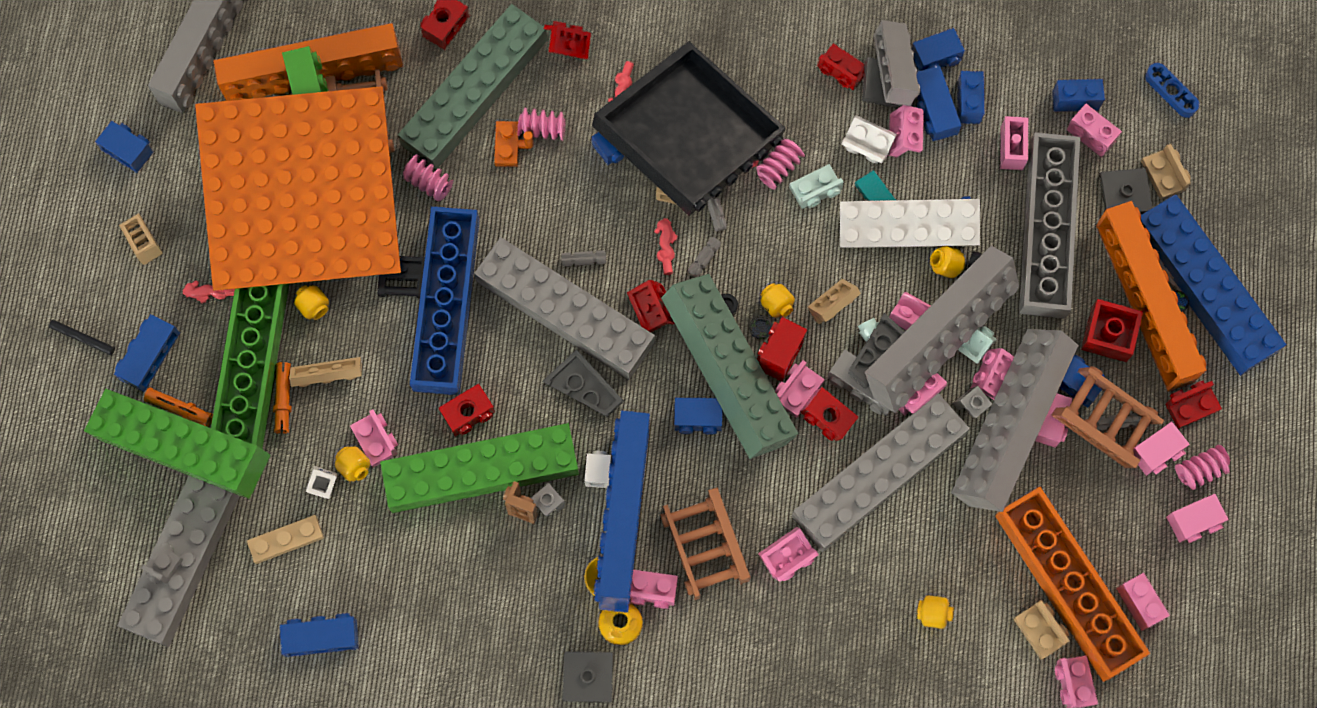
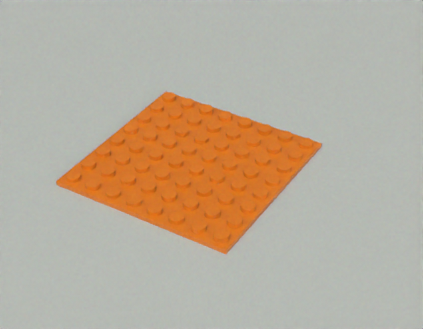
(298, 188)

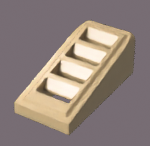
(148, 250)

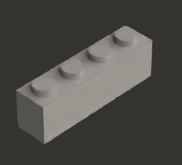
(896, 63)

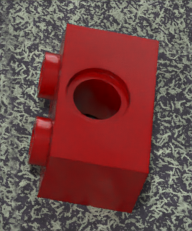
(443, 33)
(472, 398)
(842, 416)

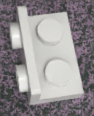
(868, 140)

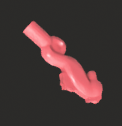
(623, 79)
(667, 253)
(203, 292)

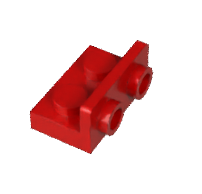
(568, 41)
(842, 67)
(649, 305)
(1193, 405)

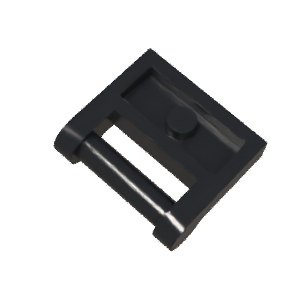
(411, 270)

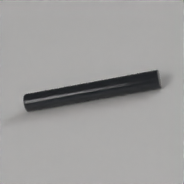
(81, 337)

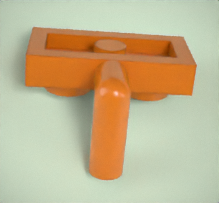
(508, 143)

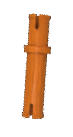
(155, 397)
(282, 398)

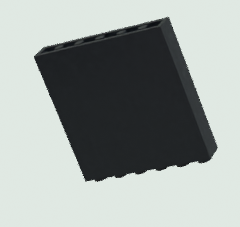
(689, 128)

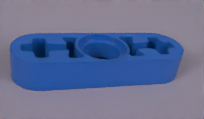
(1156, 82)

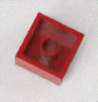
(1112, 330)
(782, 348)

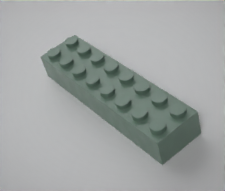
(473, 86)
(729, 366)

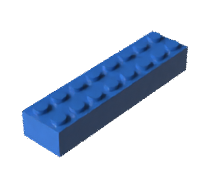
(1211, 286)
(445, 301)
(623, 511)

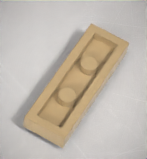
(325, 372)
(285, 539)

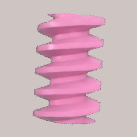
(542, 124)
(778, 162)
(426, 179)
(1203, 467)

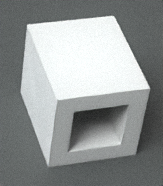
(597, 469)
(321, 482)

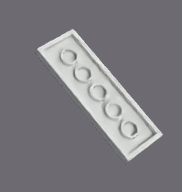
(910, 223)

